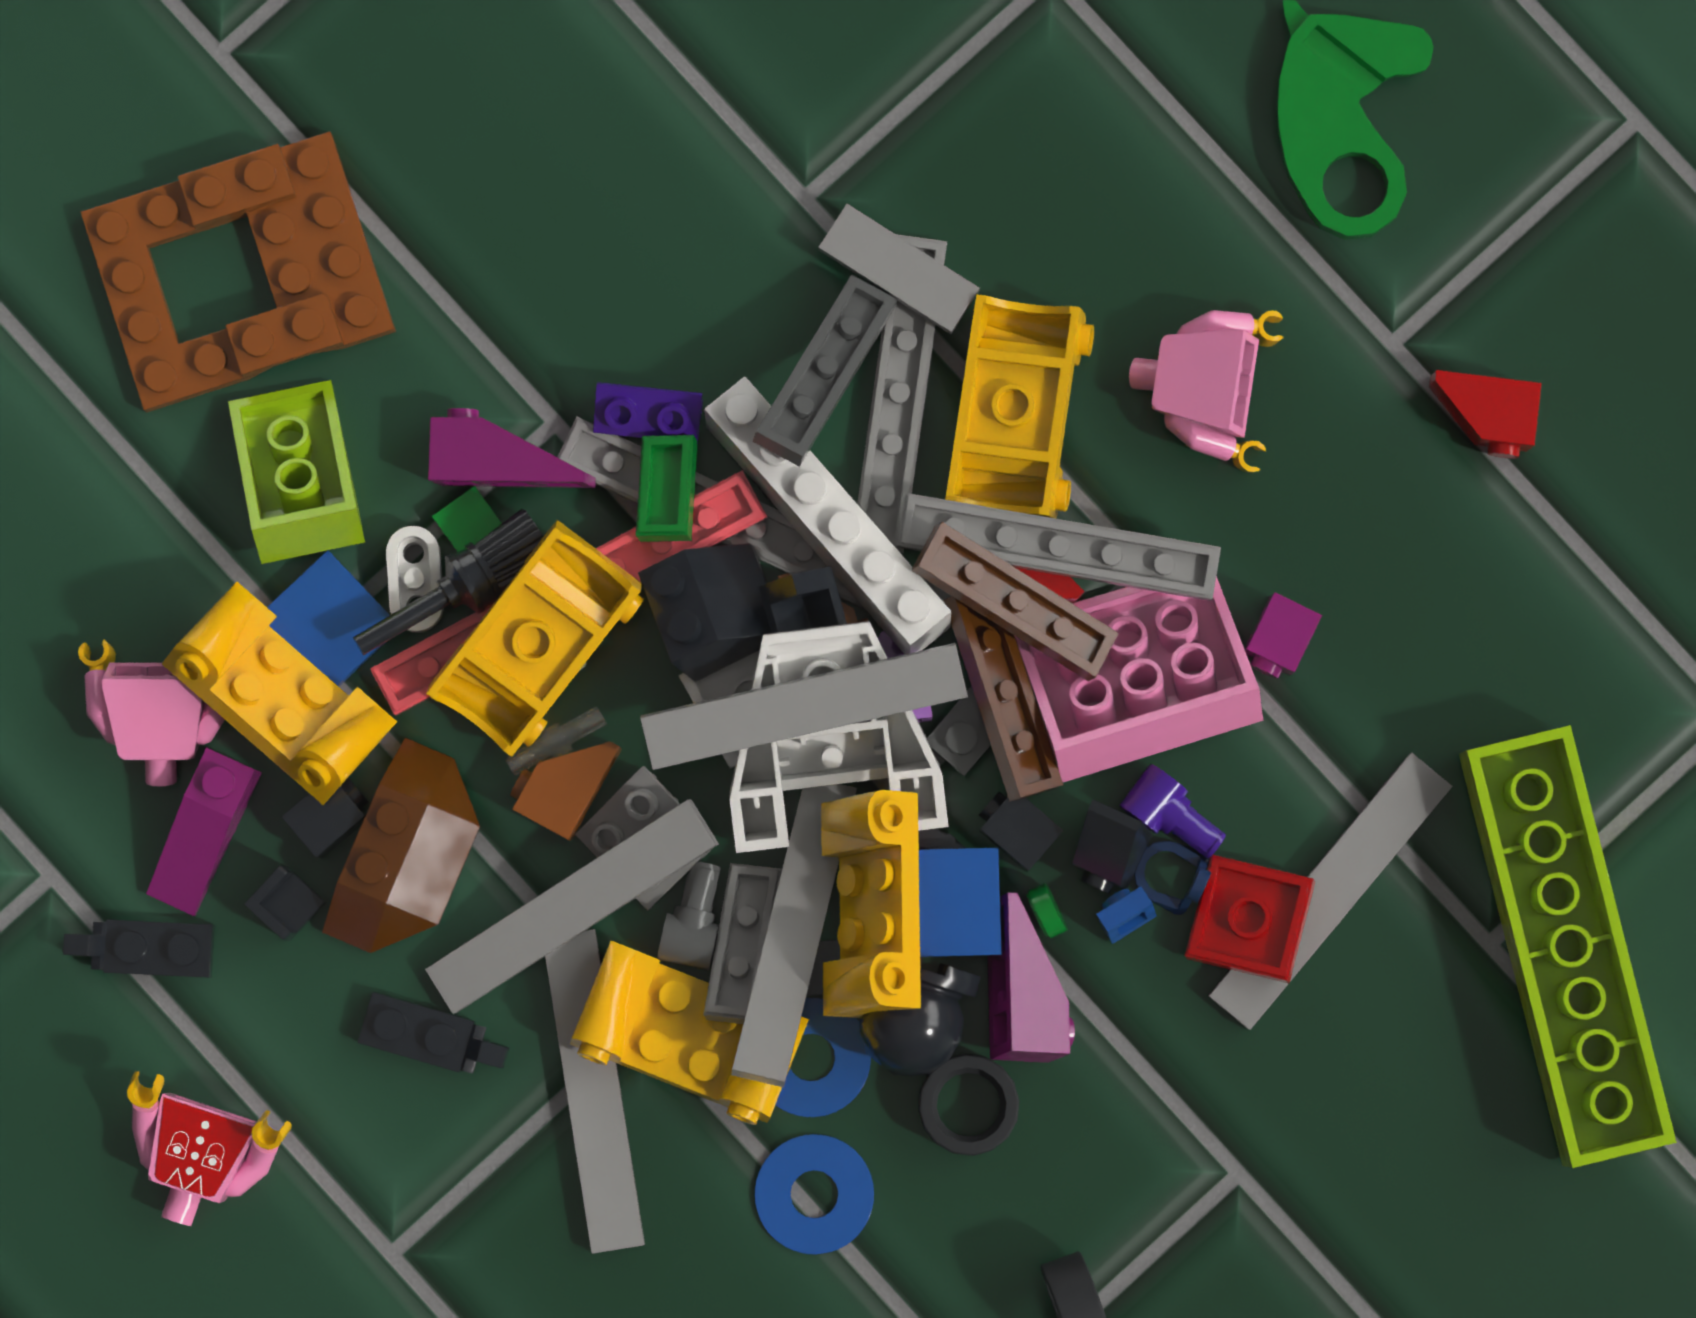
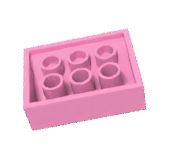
(1163, 685)

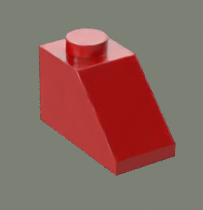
(1491, 409)

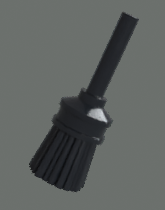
(472, 579)

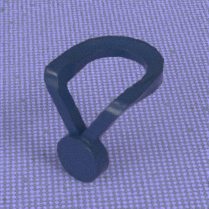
(1199, 882)

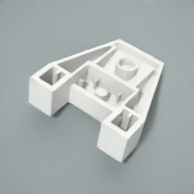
(855, 752)

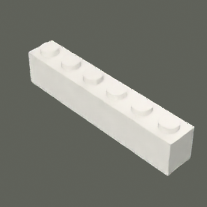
(831, 524)

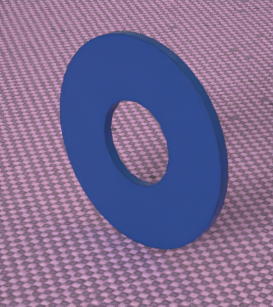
(848, 1072)
(807, 1233)

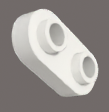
(410, 579)

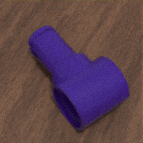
(1163, 806)

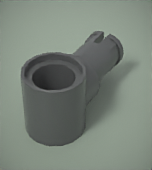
(690, 931)

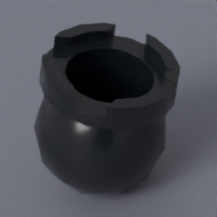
(922, 1038)

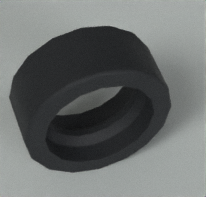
(1007, 1112)
(1072, 1288)

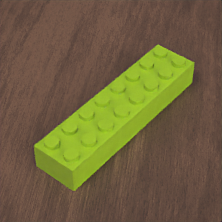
(1567, 947)

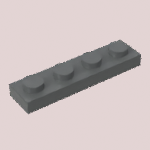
(825, 370)

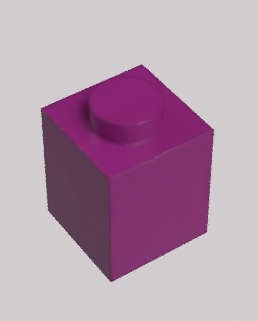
(1281, 636)

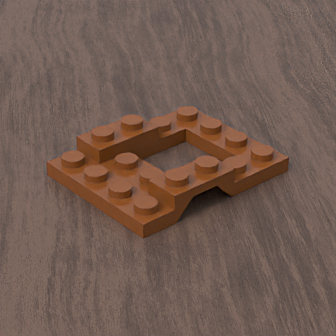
(308, 247)

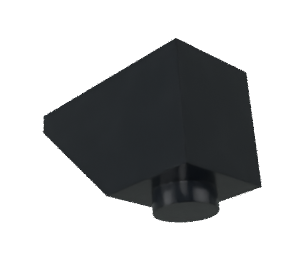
(1110, 847)

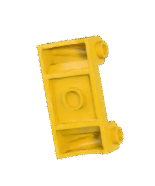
(1016, 406)
(536, 638)
(277, 694)
(878, 903)
(657, 1026)

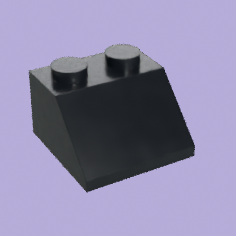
(708, 606)

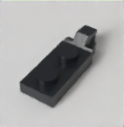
(146, 948)
(428, 1035)

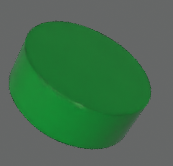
(1046, 911)

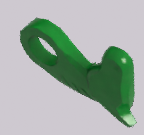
(1319, 117)

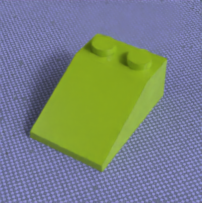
(295, 472)

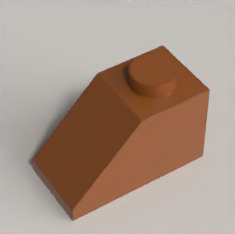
(564, 788)

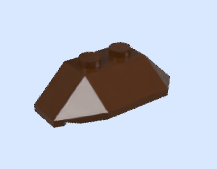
(405, 852)

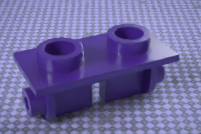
(646, 411)

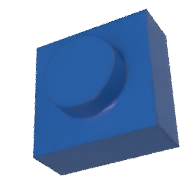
(1125, 913)

